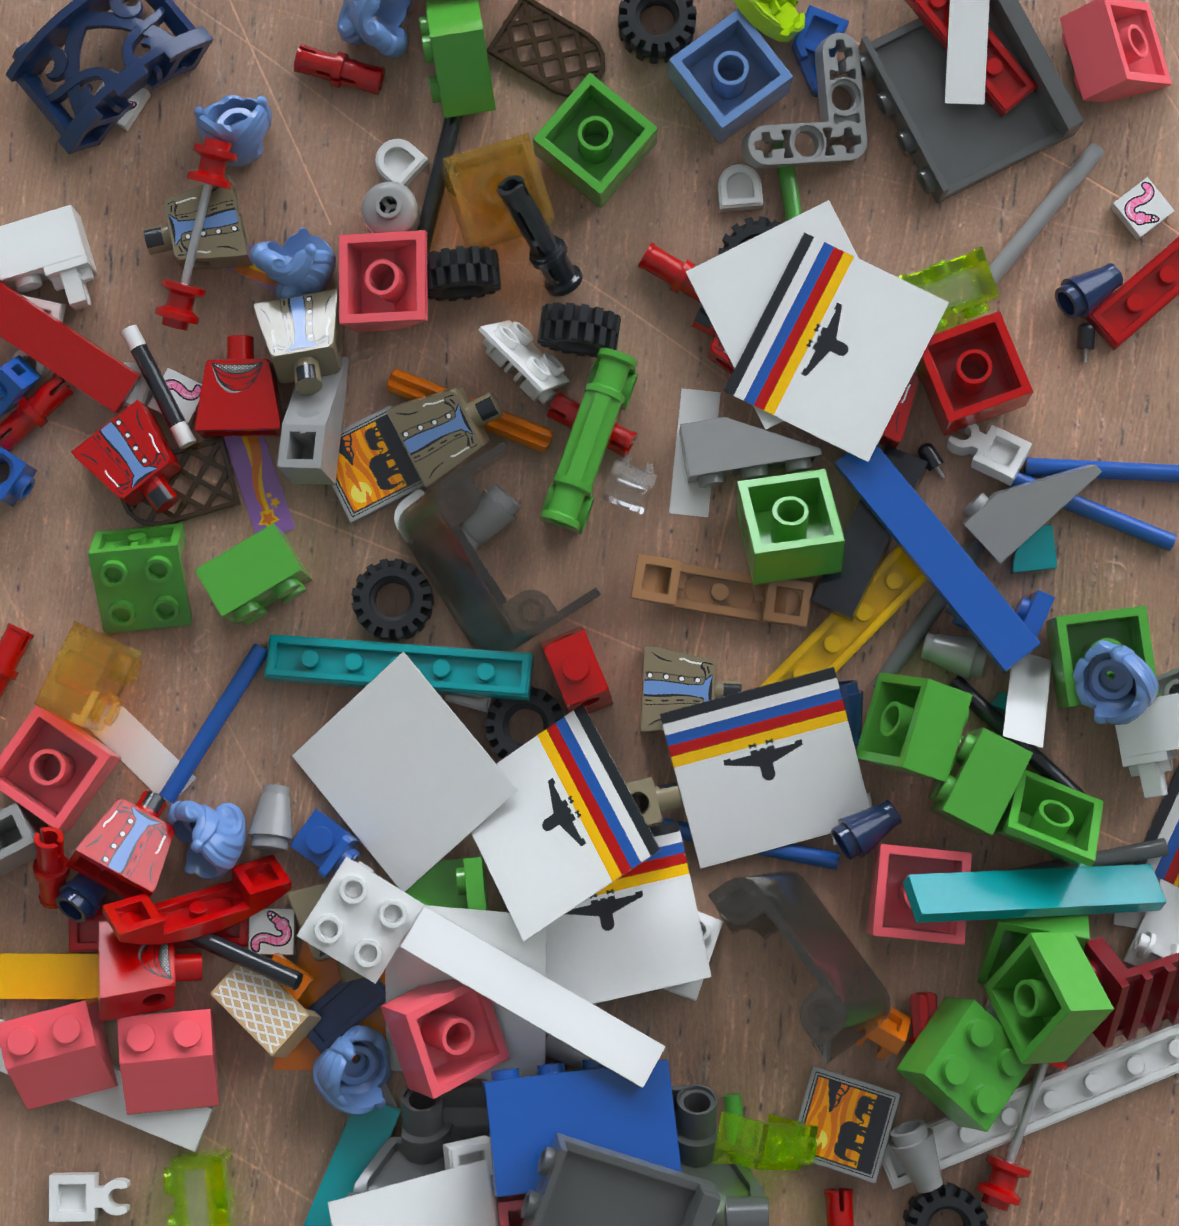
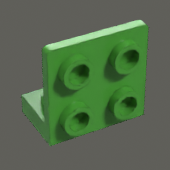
(140, 578)
(453, 884)

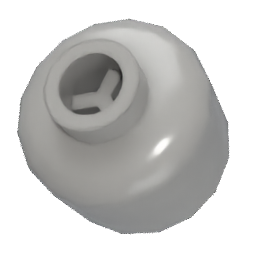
(387, 198)

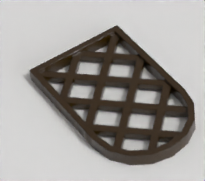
(549, 15)
(205, 509)

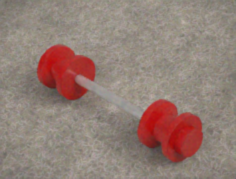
(181, 295)
(1005, 1173)

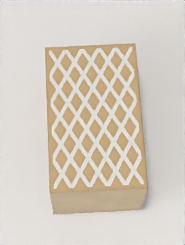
(265, 1010)

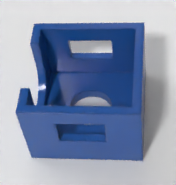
(16, 381)

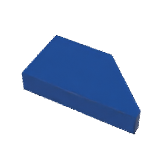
(817, 27)

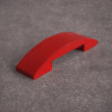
(200, 912)

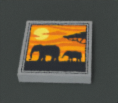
(373, 467)
(851, 1122)

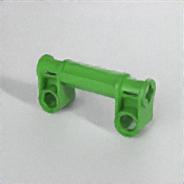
(604, 395)

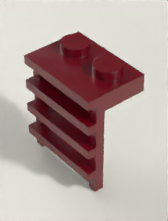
(1134, 993)

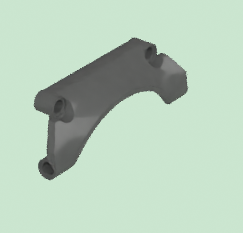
(463, 1115)

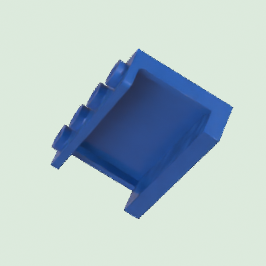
(581, 1104)

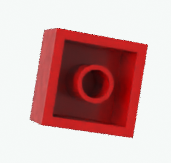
(973, 373)

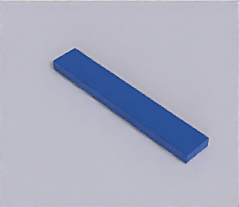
(939, 558)

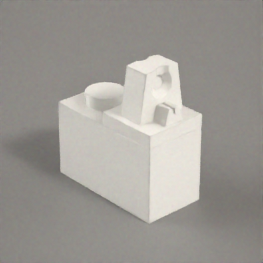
(48, 248)
(1150, 744)

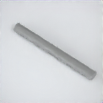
(1045, 211)

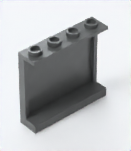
(965, 142)
(608, 1188)

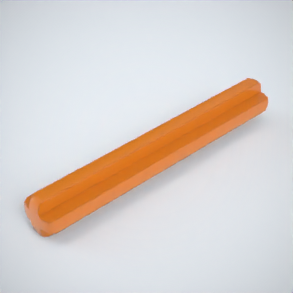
(507, 426)

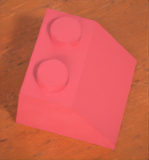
(1114, 50)
(383, 280)
(444, 1036)
(57, 1054)
(168, 1061)

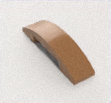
(720, 592)

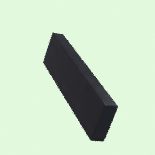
(863, 548)

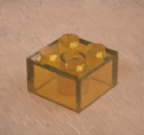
(473, 183)
(89, 678)

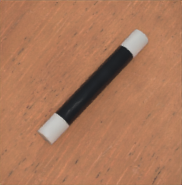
(158, 386)

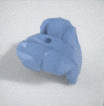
(375, 24)
(238, 122)
(297, 267)
(1117, 698)
(213, 836)
(355, 1084)

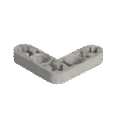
(833, 120)

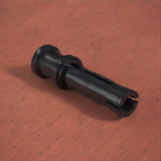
(546, 251)

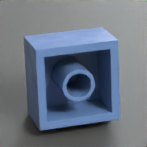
(729, 76)

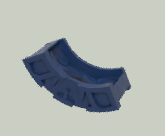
(100, 112)

